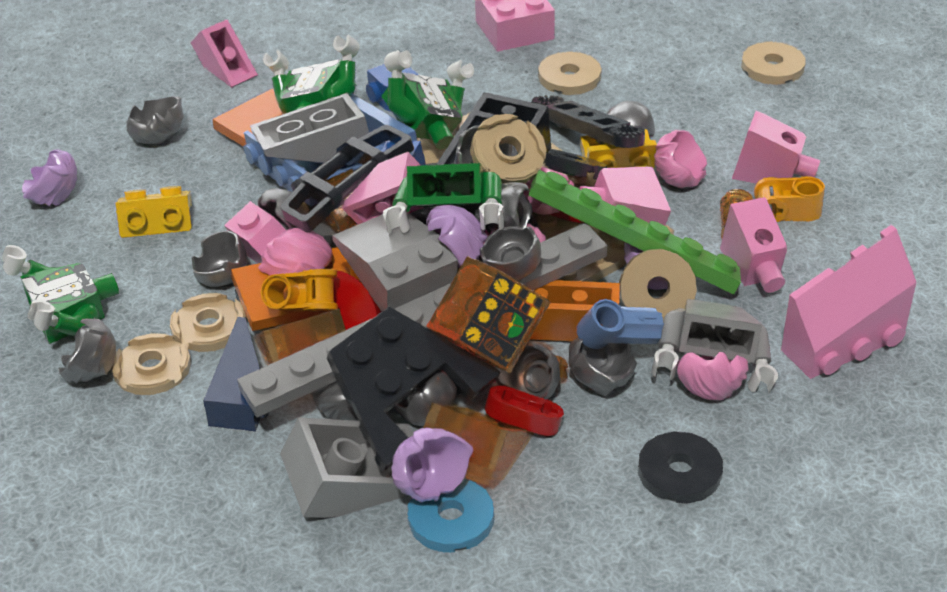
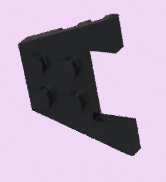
(388, 363)

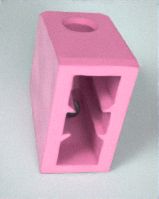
(773, 151)
(635, 189)
(755, 243)

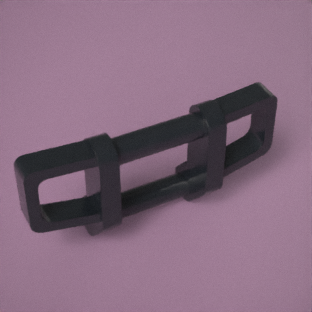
(330, 197)

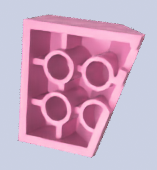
(851, 309)

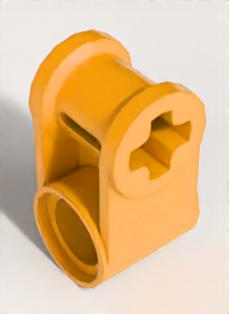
(793, 197)
(307, 291)

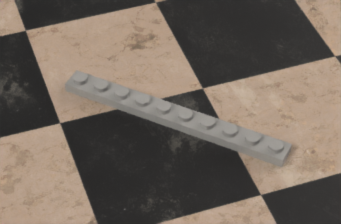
(310, 370)

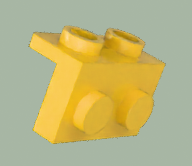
(620, 157)
(154, 213)

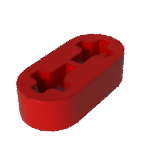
(524, 410)

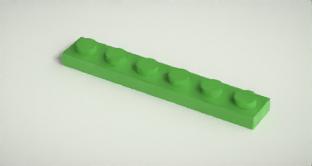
(623, 224)

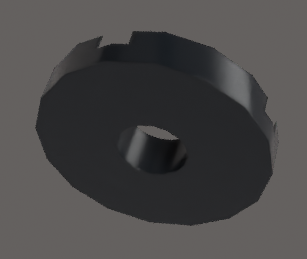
(572, 163)
(686, 486)

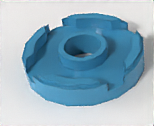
(454, 534)

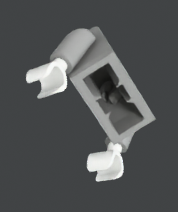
(712, 329)

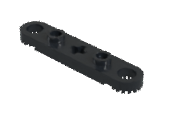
(593, 123)

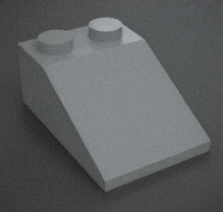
(311, 131)
(397, 264)
(336, 468)

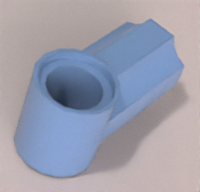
(619, 324)

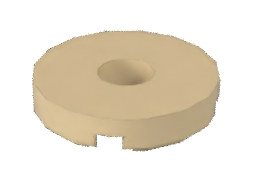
(756, 64)
(553, 76)
(521, 135)
(652, 264)
(186, 324)
(142, 380)

